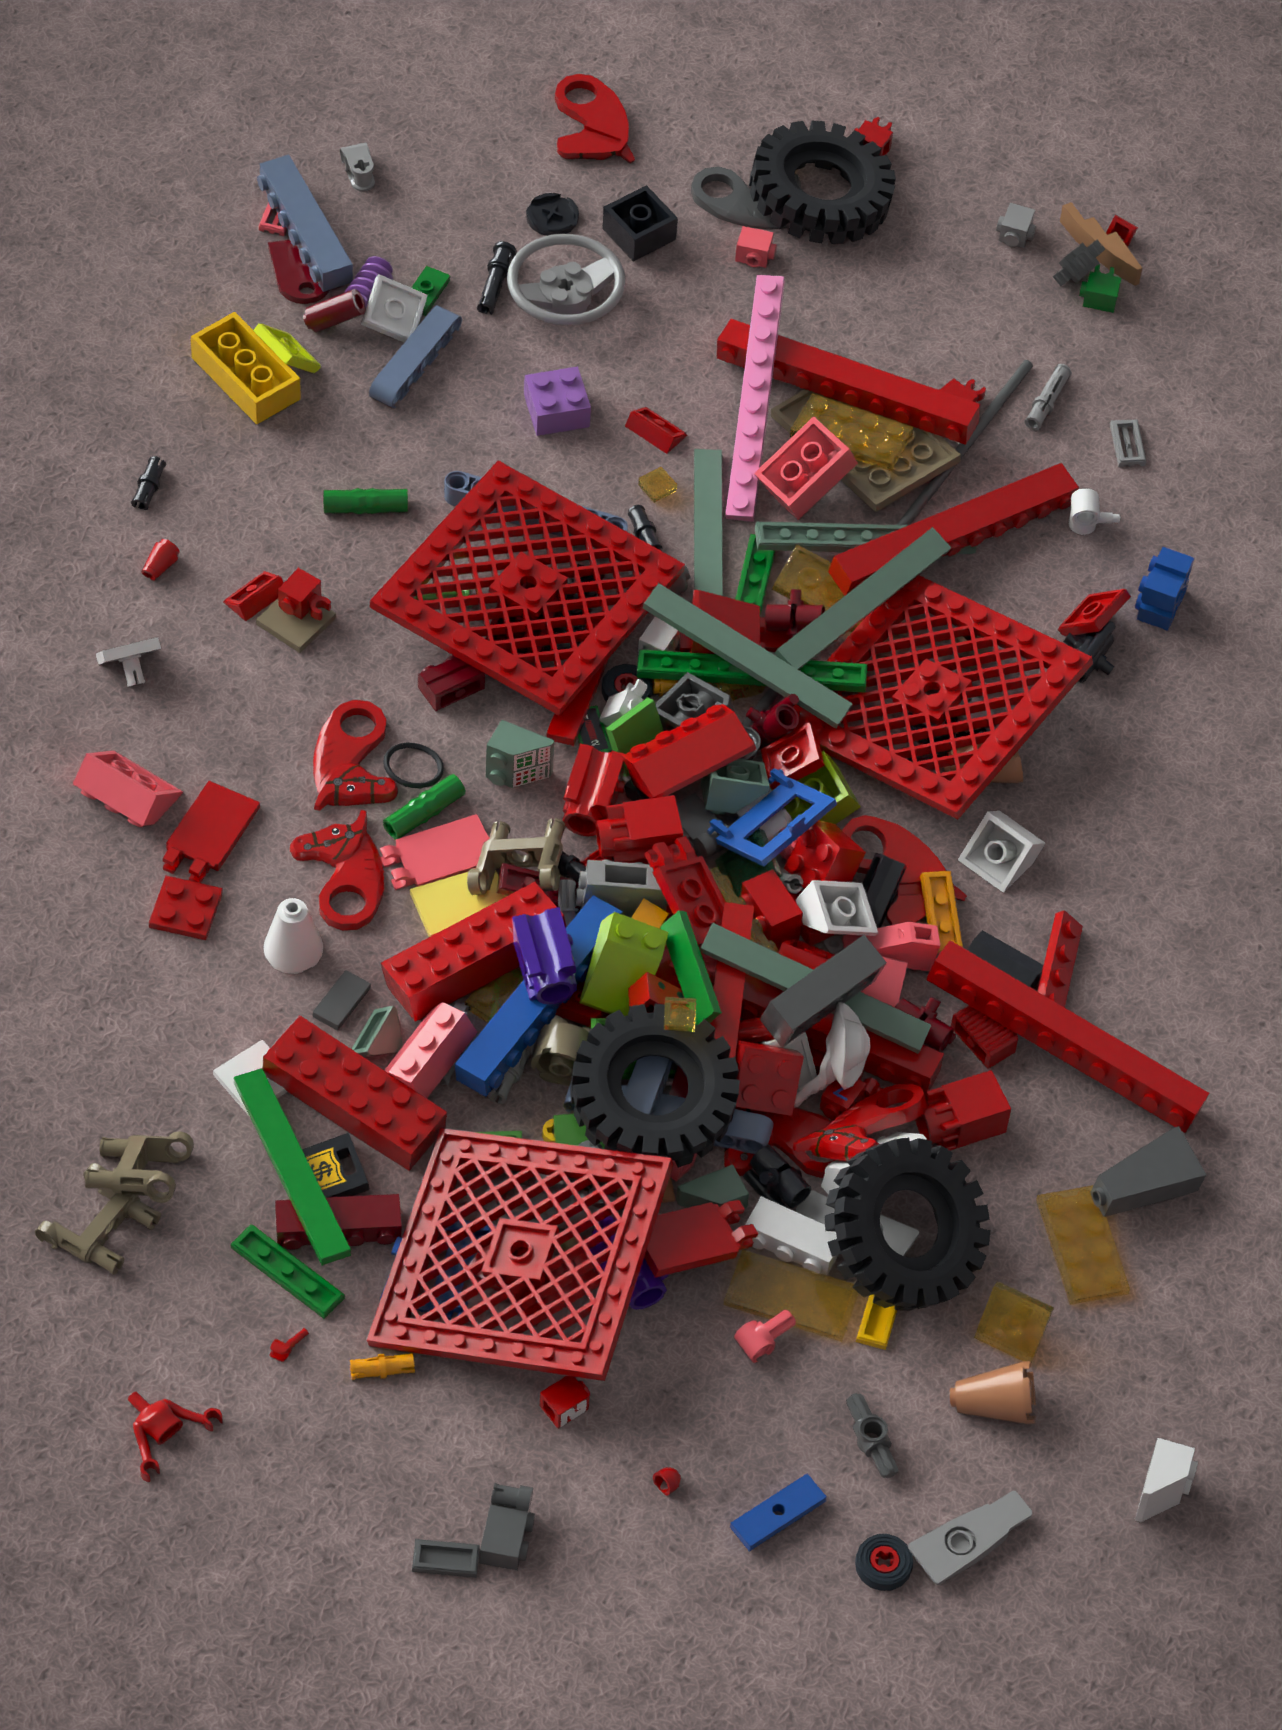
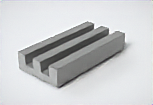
(1129, 460)

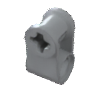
(358, 166)

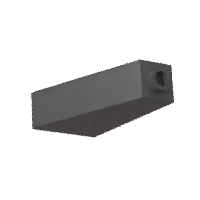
(1150, 1175)

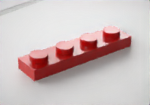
(1060, 958)

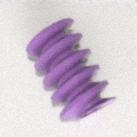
(366, 276)

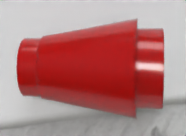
(160, 559)

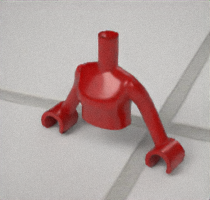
(161, 1423)

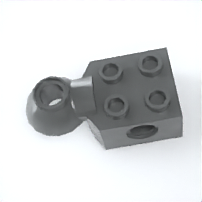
(692, 698)

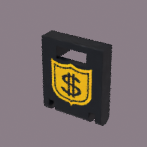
(327, 1168)

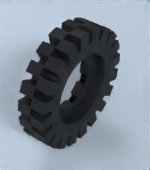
(861, 165)
(620, 1126)
(856, 1220)

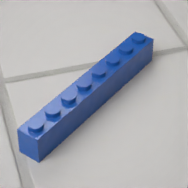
(520, 1019)

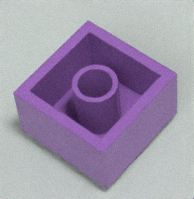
(557, 401)

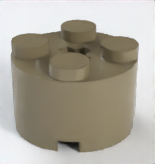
(558, 1050)

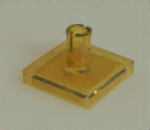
(1013, 1322)

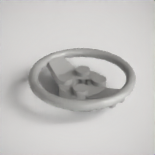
(567, 288)

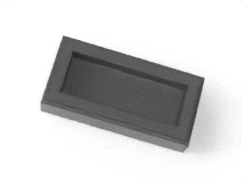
(341, 1000)
(445, 1558)

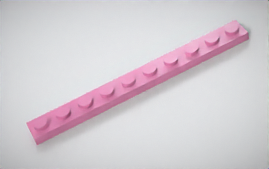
(755, 398)

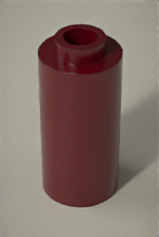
(334, 310)

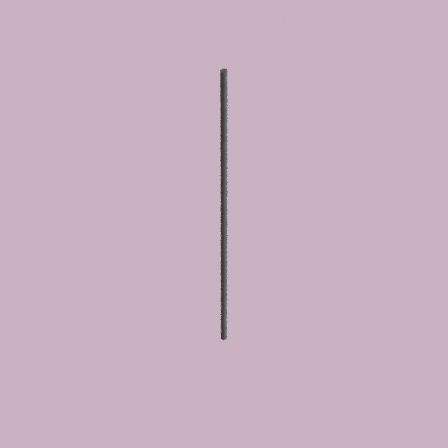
(935, 483)

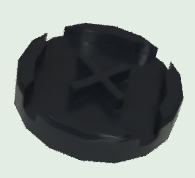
(552, 214)

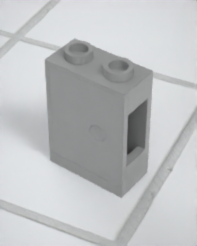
(619, 885)

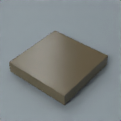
(291, 629)

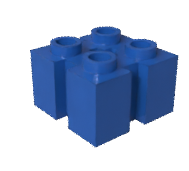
(1163, 588)

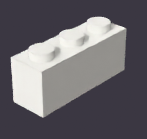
(792, 1236)

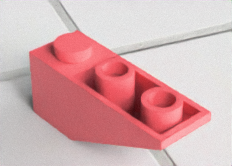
(905, 942)

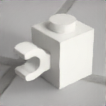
(623, 702)

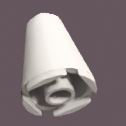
(293, 938)

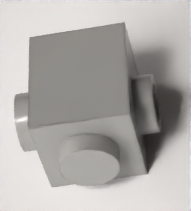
(1016, 225)

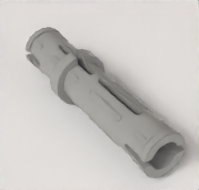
(1044, 404)

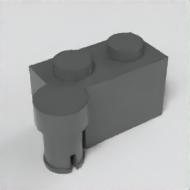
(695, 824)
(506, 1527)

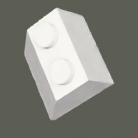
(1000, 850)
(837, 908)
(1167, 1478)

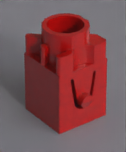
(591, 787)
(636, 827)
(965, 1112)

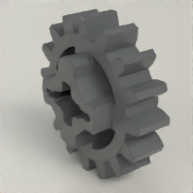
(1079, 262)

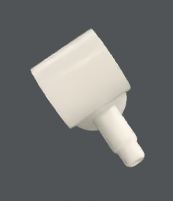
(1086, 512)

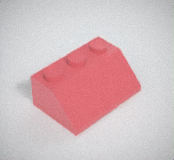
(806, 468)
(125, 787)
(432, 1049)

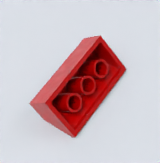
(688, 752)

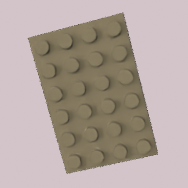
(920, 461)

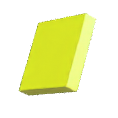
(287, 348)

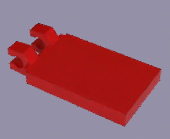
(209, 830)
(687, 885)
(697, 1237)

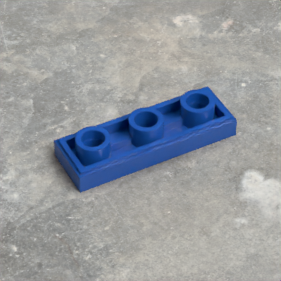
(792, 1501)

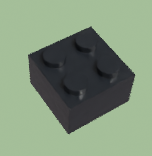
(639, 223)

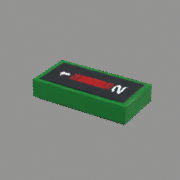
(594, 732)

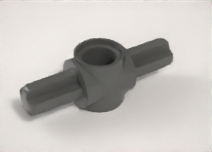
(872, 1447)

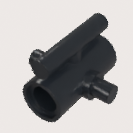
(1095, 645)
(776, 1178)

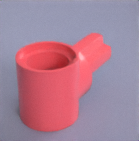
(759, 1338)

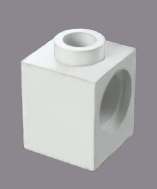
(659, 637)

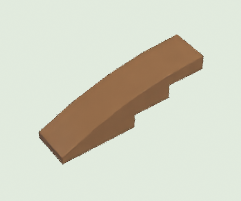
(1115, 253)

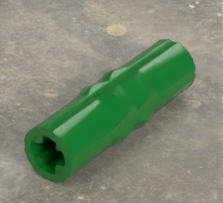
(365, 501)
(424, 807)

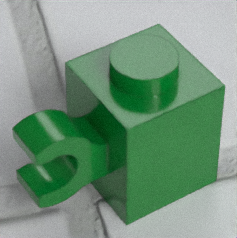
(1100, 290)

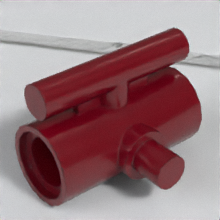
(791, 616)
(776, 721)
(939, 1033)

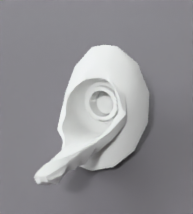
(845, 1054)

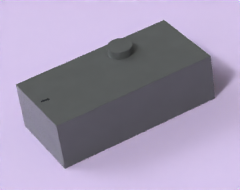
(822, 990)

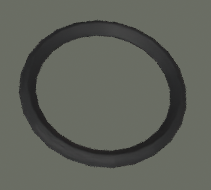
(410, 784)

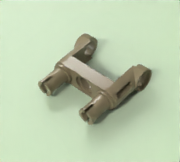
(541, 851)
(135, 1152)
(90, 1243)

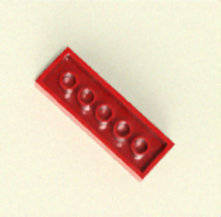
(462, 954)
(354, 1093)

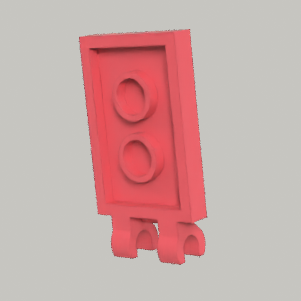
(436, 852)

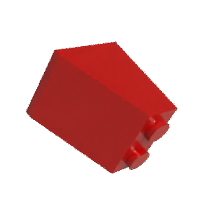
(734, 613)

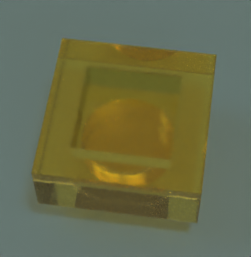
(657, 484)
(679, 1014)

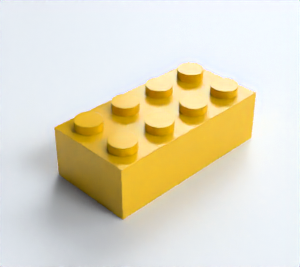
(245, 368)

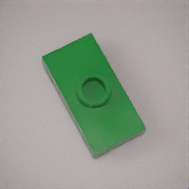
(431, 283)

